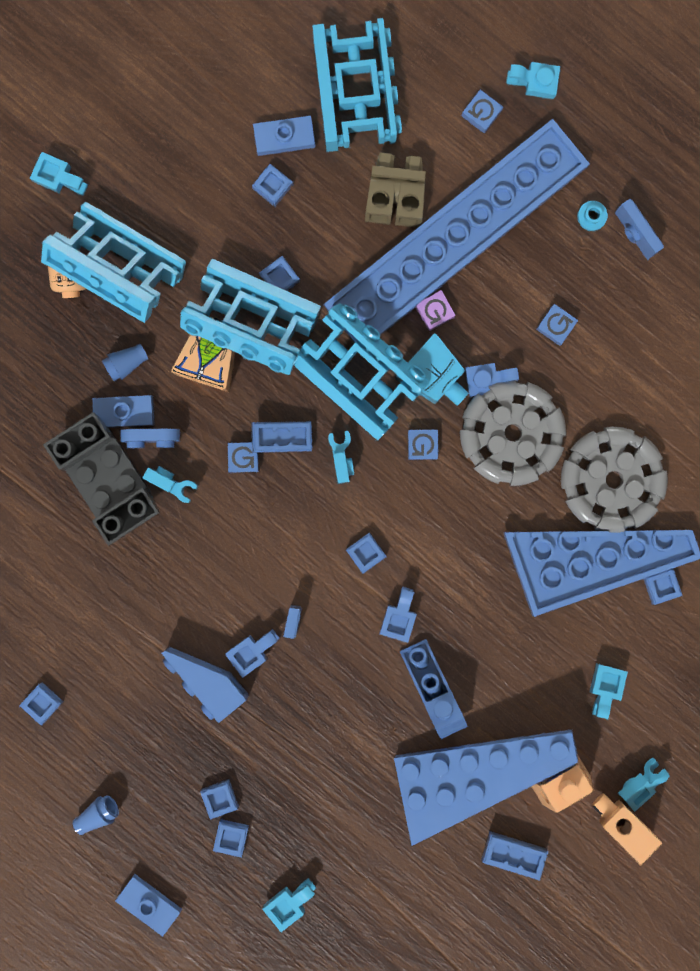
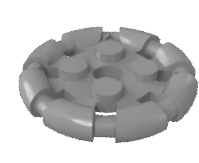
(530, 429)
(630, 473)

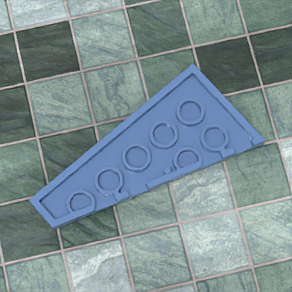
(576, 565)
(463, 780)

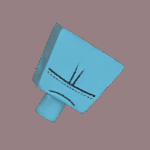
(440, 370)

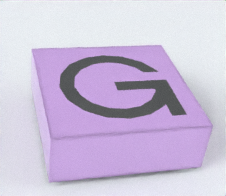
(435, 310)

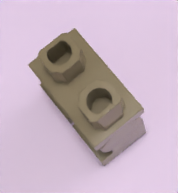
(397, 187)

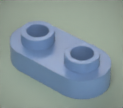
(138, 437)

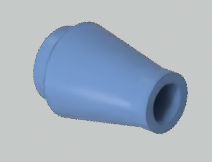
(123, 362)
(96, 815)

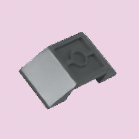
(103, 477)

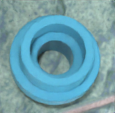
(588, 223)

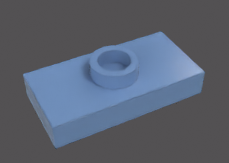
(284, 135)
(638, 229)
(125, 411)
(281, 437)
(514, 855)
(148, 905)

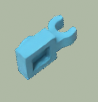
(540, 79)
(55, 174)
(343, 465)
(163, 479)
(608, 685)
(641, 788)
(287, 906)

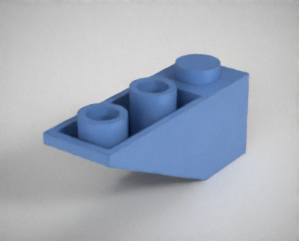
(213, 686)
(433, 689)

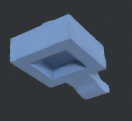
(482, 376)
(399, 620)
(249, 654)

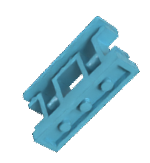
(332, 87)
(103, 277)
(255, 297)
(343, 387)

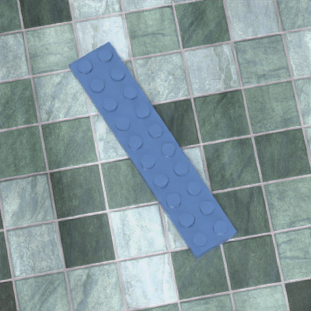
(463, 229)

